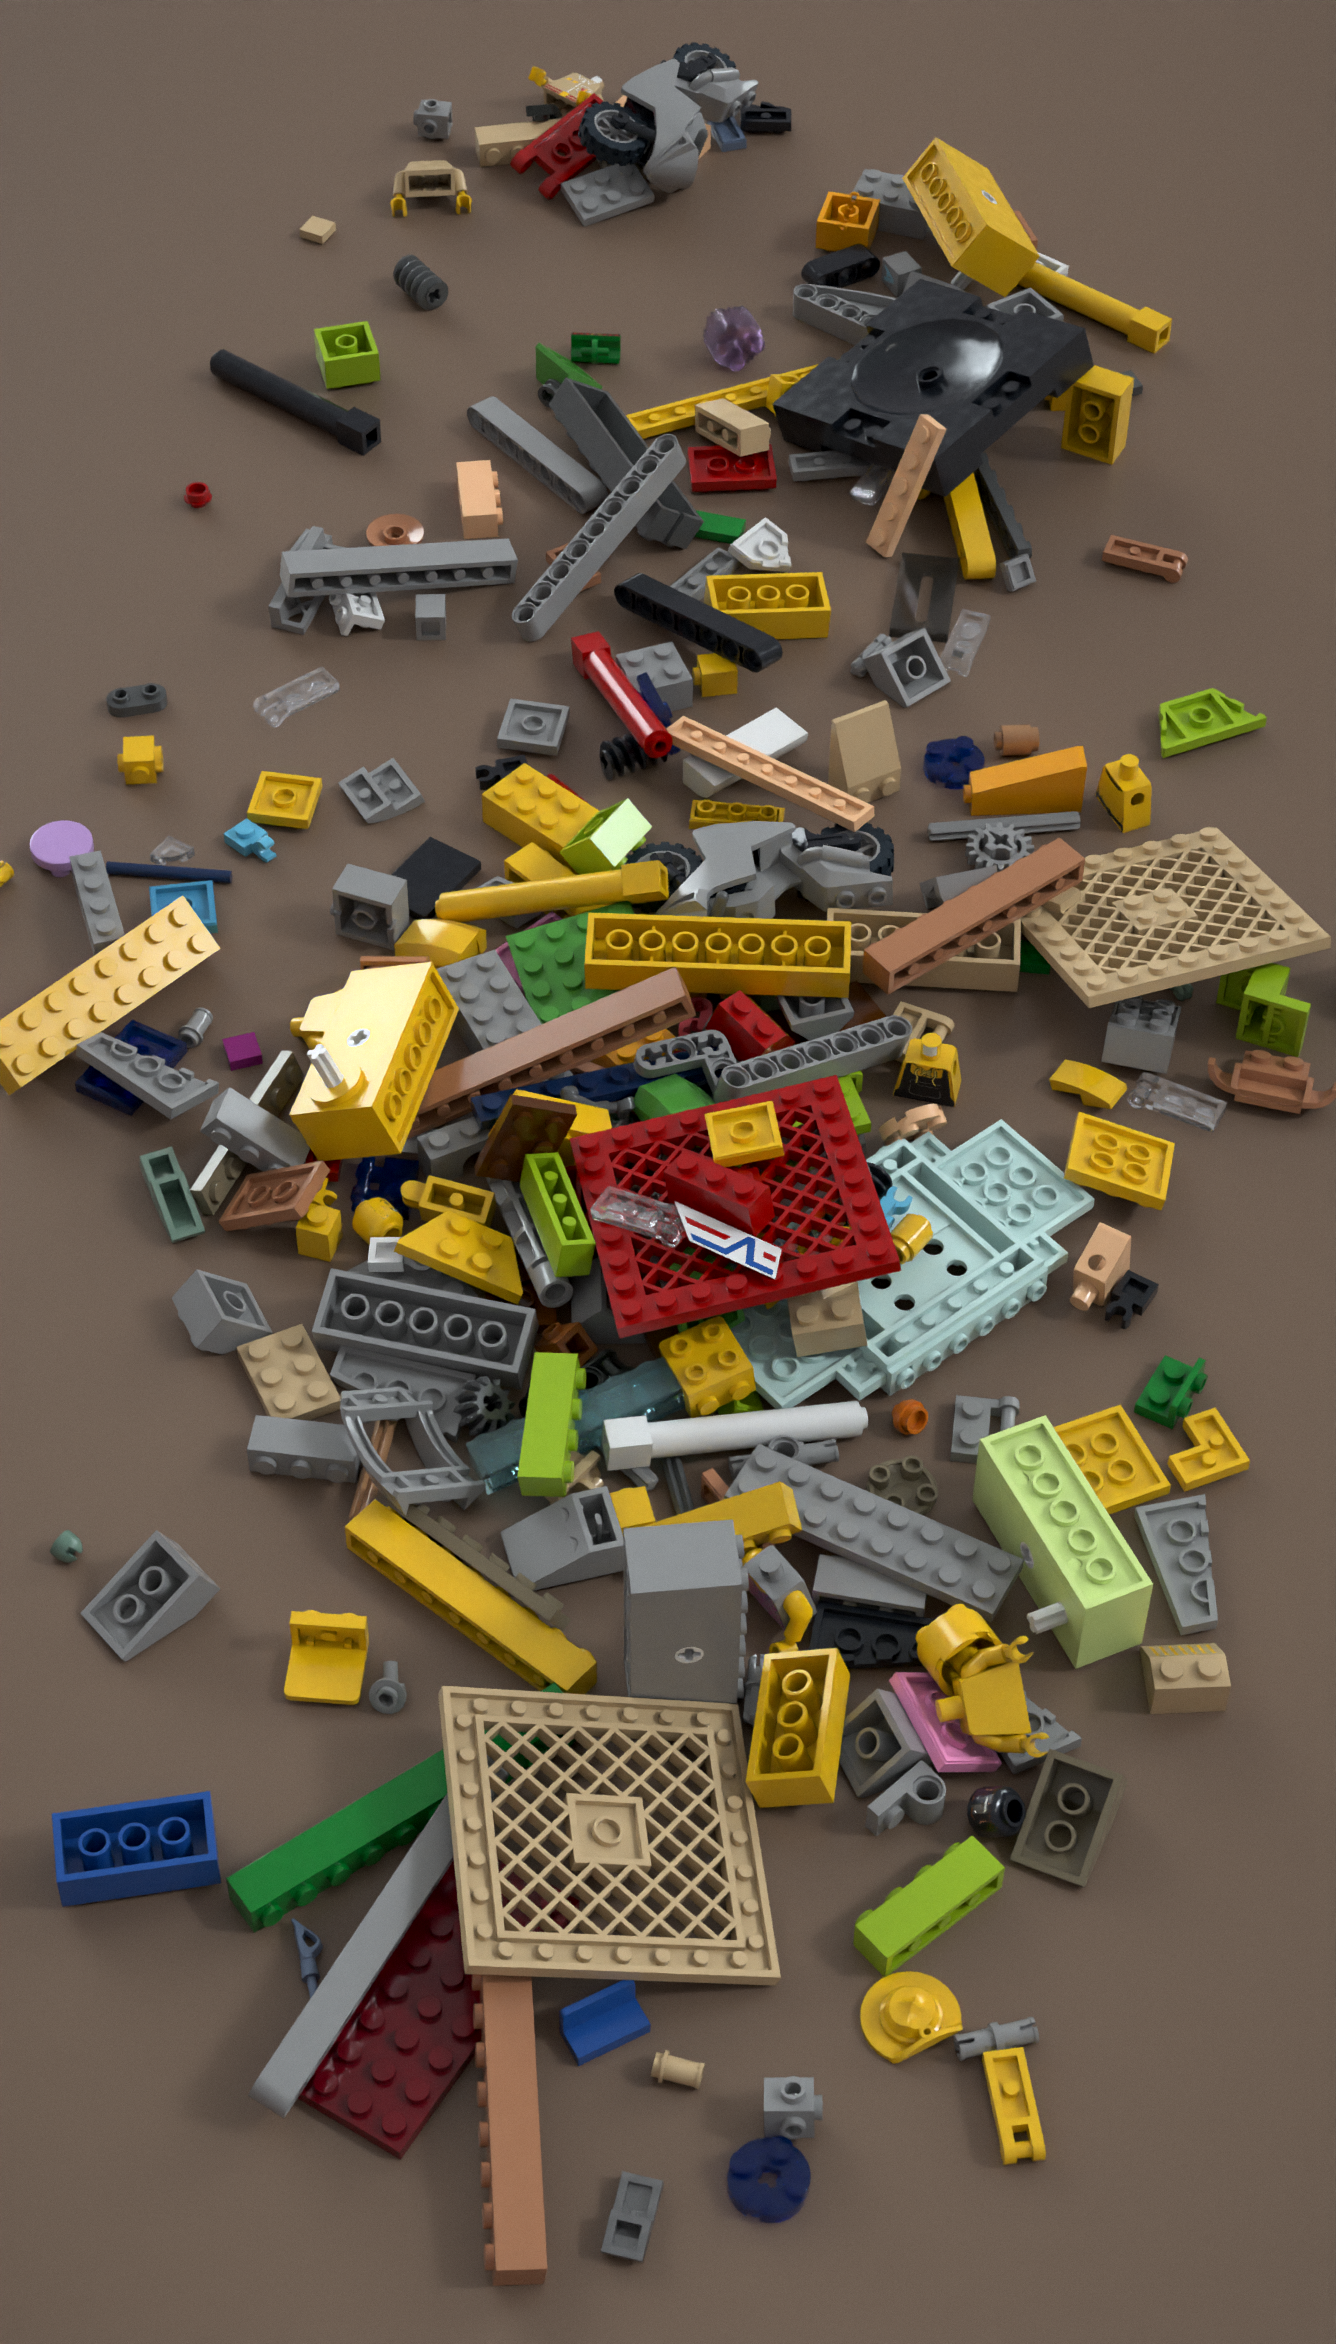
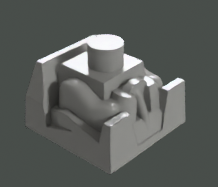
(947, 887)

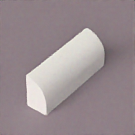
(769, 734)

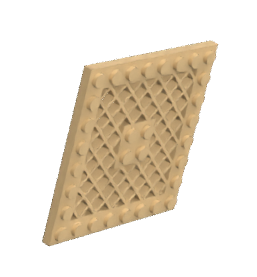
(1169, 919)
(604, 1837)

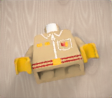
(567, 91)
(429, 179)

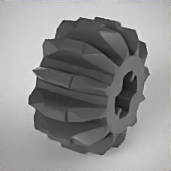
(484, 1406)

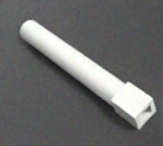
(635, 1441)

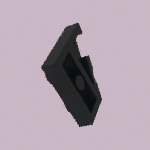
(765, 118)

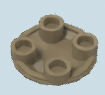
(904, 1483)

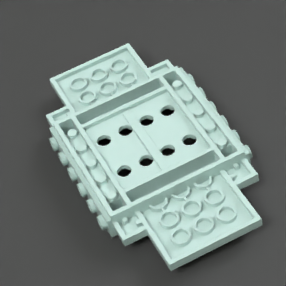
(989, 1212)

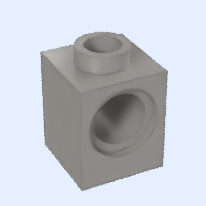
(430, 617)

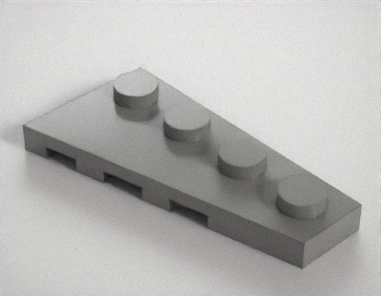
(371, 1370)
(1181, 1556)

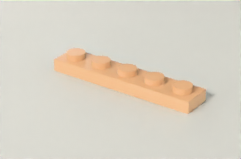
(906, 485)

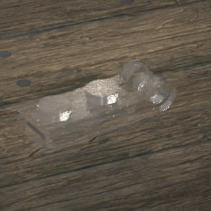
(965, 641)
(296, 696)
(1177, 1102)
(639, 1215)

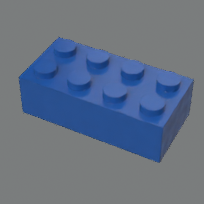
(135, 1848)

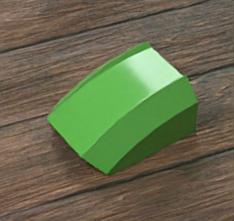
(668, 1097)

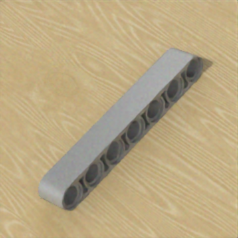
(537, 454)
(818, 1058)

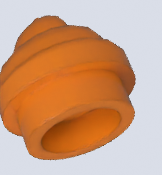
(909, 1417)

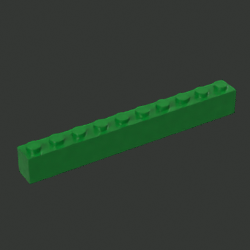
(348, 1840)

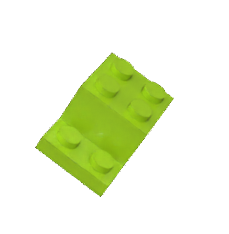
(1266, 1013)

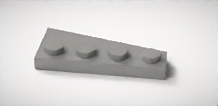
(146, 1076)

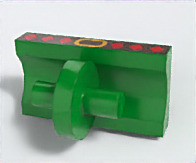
(595, 347)

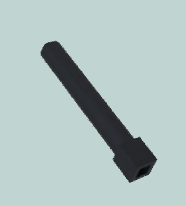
(352, 427)

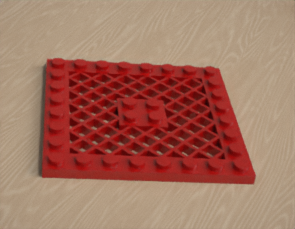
(863, 1253)

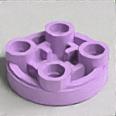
(58, 841)

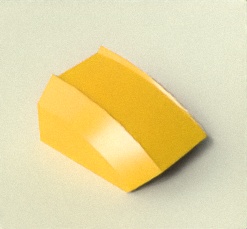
(441, 941)

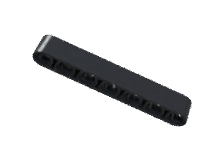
(698, 622)

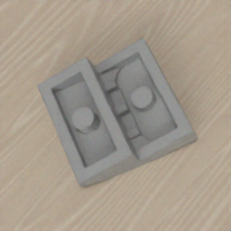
(381, 792)

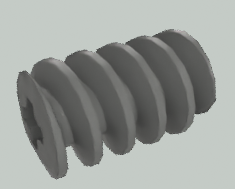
(420, 282)

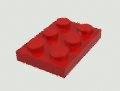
(720, 469)

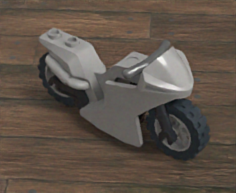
(666, 115)
(759, 860)

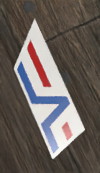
(730, 1241)

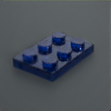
(149, 1043)

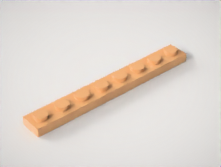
(770, 774)

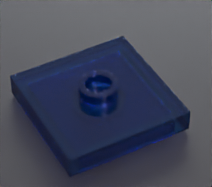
(654, 701)

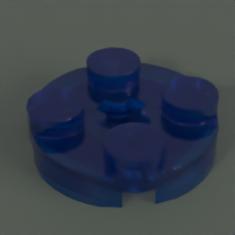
(959, 750)
(759, 2200)

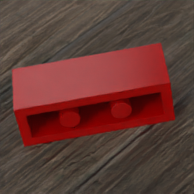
(719, 1193)

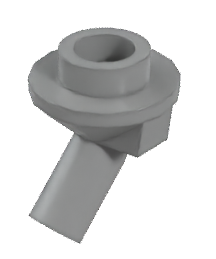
(387, 1693)

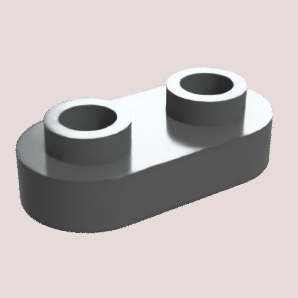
(136, 700)

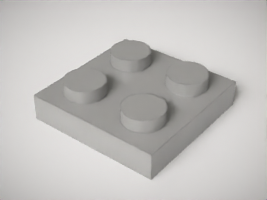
(533, 727)

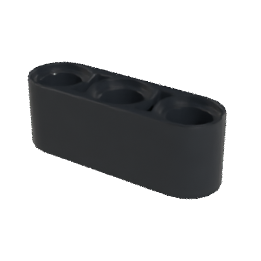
(842, 267)

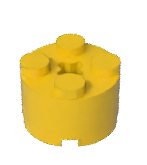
(951, 1642)

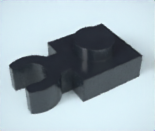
(489, 776)
(1129, 1296)

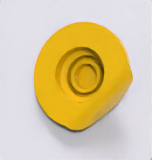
(908, 2015)

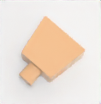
(1100, 1267)

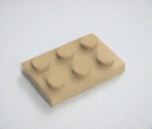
(289, 1375)

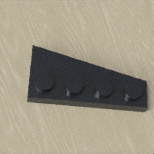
(867, 1635)

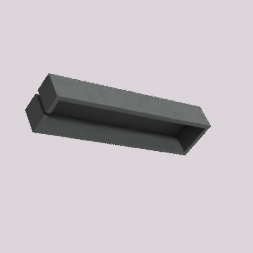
(613, 449)

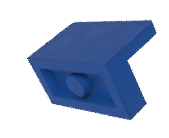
(603, 2022)

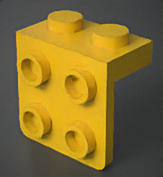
(708, 1366)
(326, 1657)

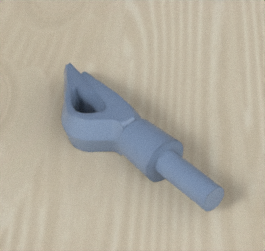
(307, 1955)

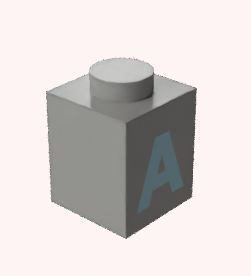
(897, 270)

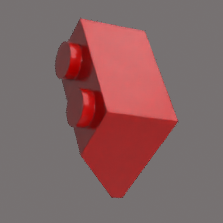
(747, 1028)

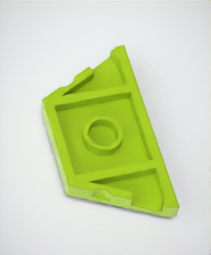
(1202, 721)

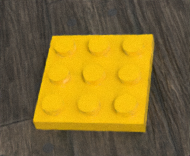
(1119, 1161)
(1114, 1459)

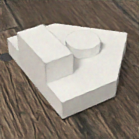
(763, 548)

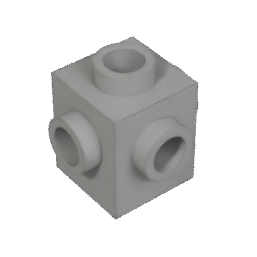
(433, 119)
(791, 2107)

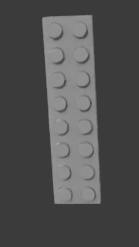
(887, 1535)

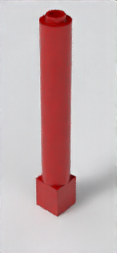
(594, 661)

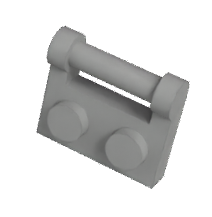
(973, 1423)

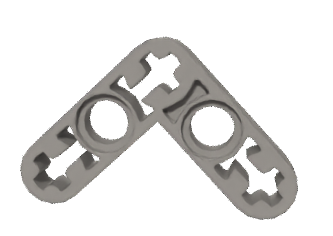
(707, 1058)

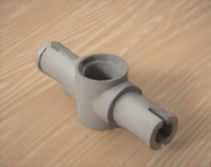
(808, 1453)

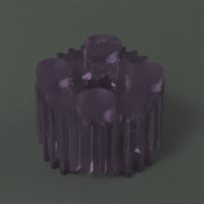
(733, 337)

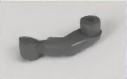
(621, 1108)

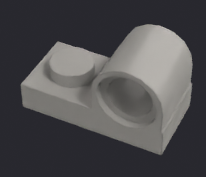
(905, 1798)

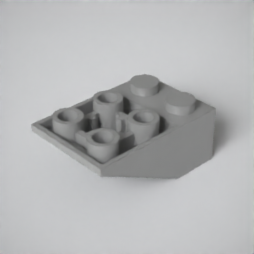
(1141, 1034)
(567, 1540)

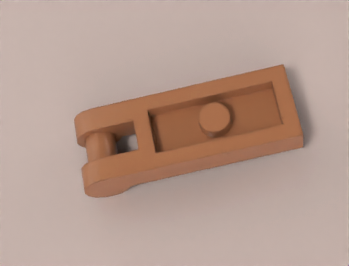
(1145, 557)

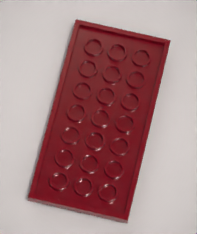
(409, 2029)

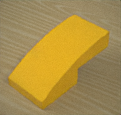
(1092, 1084)

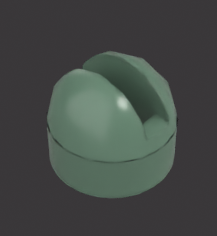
(66, 1546)

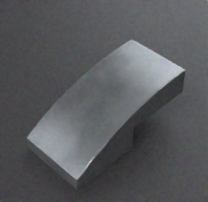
(632, 2217)

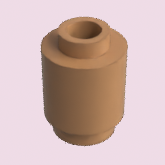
(1016, 739)

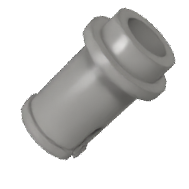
(193, 1031)

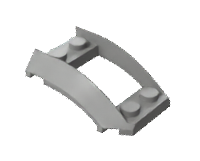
(445, 1472)

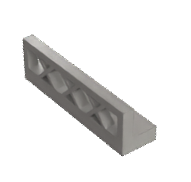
(283, 607)

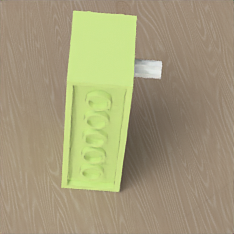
(1072, 1551)

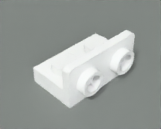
(357, 609)

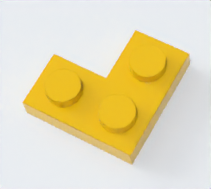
(1214, 1454)

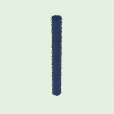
(169, 872)

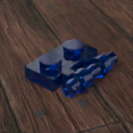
(389, 1177)

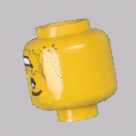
(377, 1219)

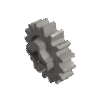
(998, 846)

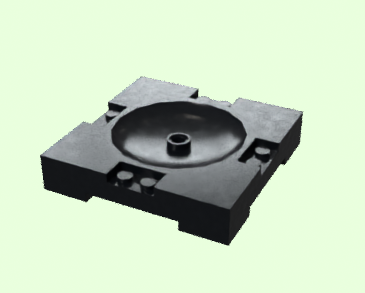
(939, 358)

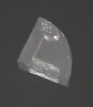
(171, 850)

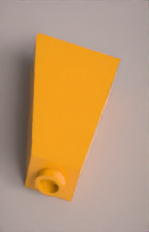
(1029, 785)

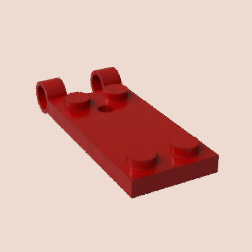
(558, 138)

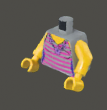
(781, 1594)

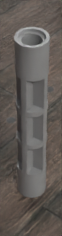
(550, 1289)

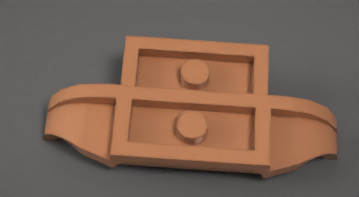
(1271, 1082)

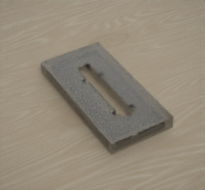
(912, 570)

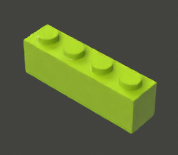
(557, 1214)
(550, 1424)
(927, 1905)

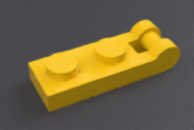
(1013, 2104)

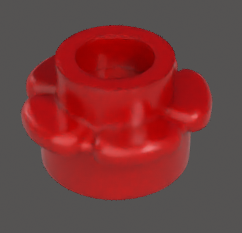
(197, 495)

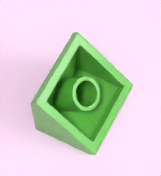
(557, 367)

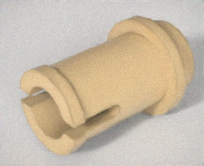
(677, 2070)

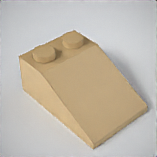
(865, 753)

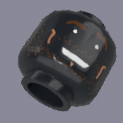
(996, 1811)

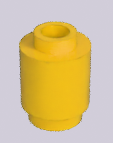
(911, 1236)

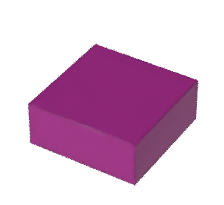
(242, 1051)

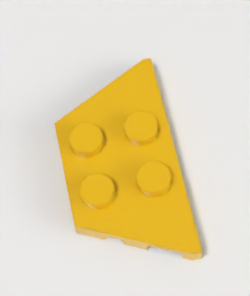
(466, 1253)

